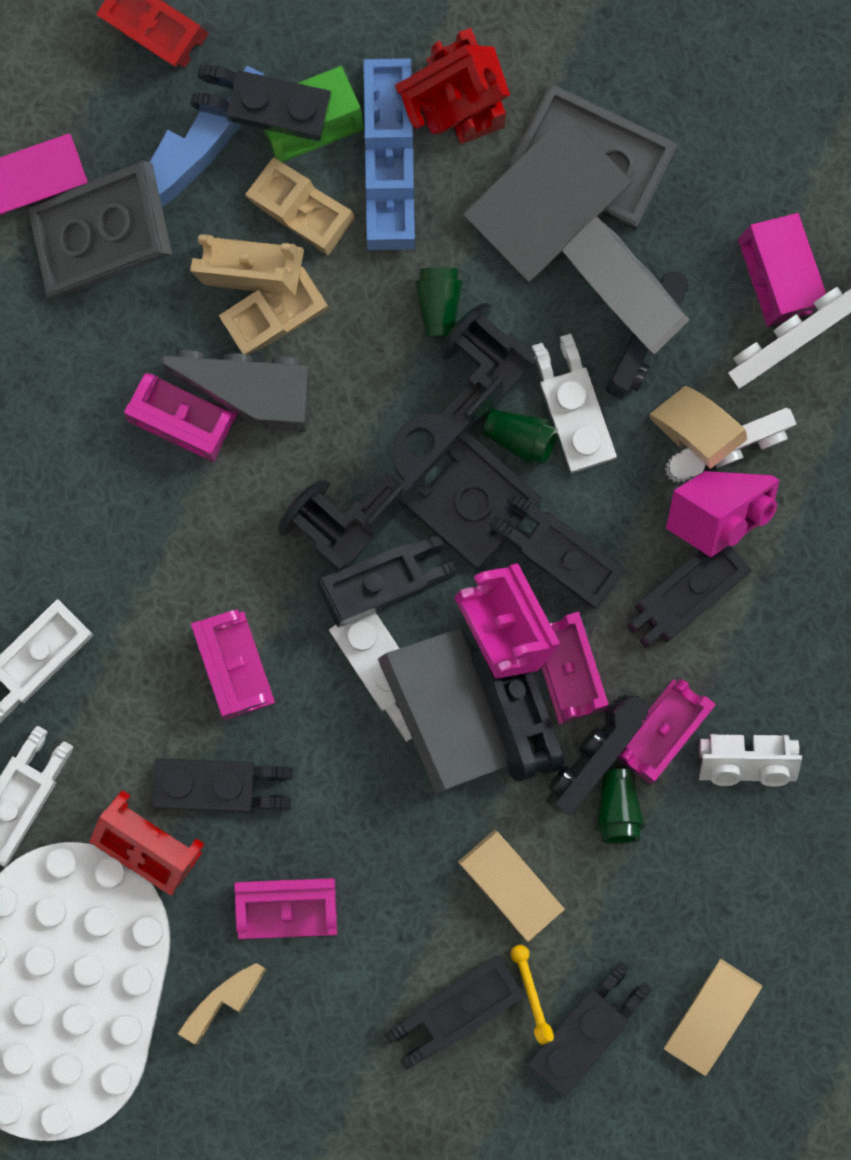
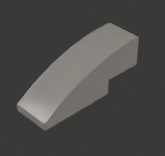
(625, 284)

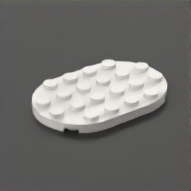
(76, 988)

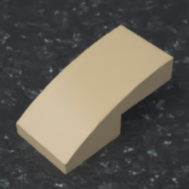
(300, 206)
(270, 316)
(700, 425)
(511, 885)
(232, 992)
(713, 1017)

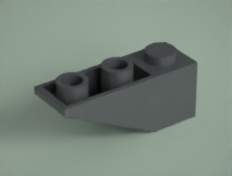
(258, 392)

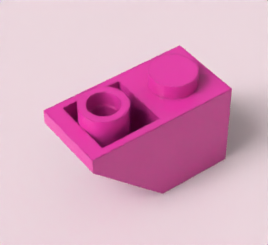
(721, 508)

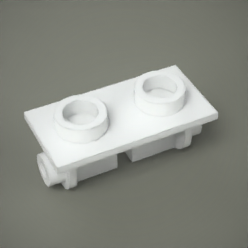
(772, 761)

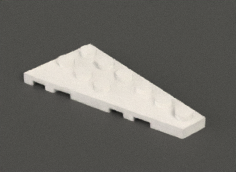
(791, 337)

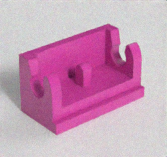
(39, 173)
(781, 268)
(179, 417)
(507, 622)
(232, 664)
(573, 673)
(665, 730)
(286, 908)

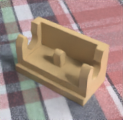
(248, 265)

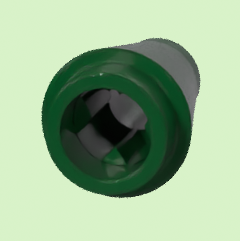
(439, 299)
(522, 435)
(619, 809)

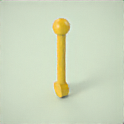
(542, 1031)

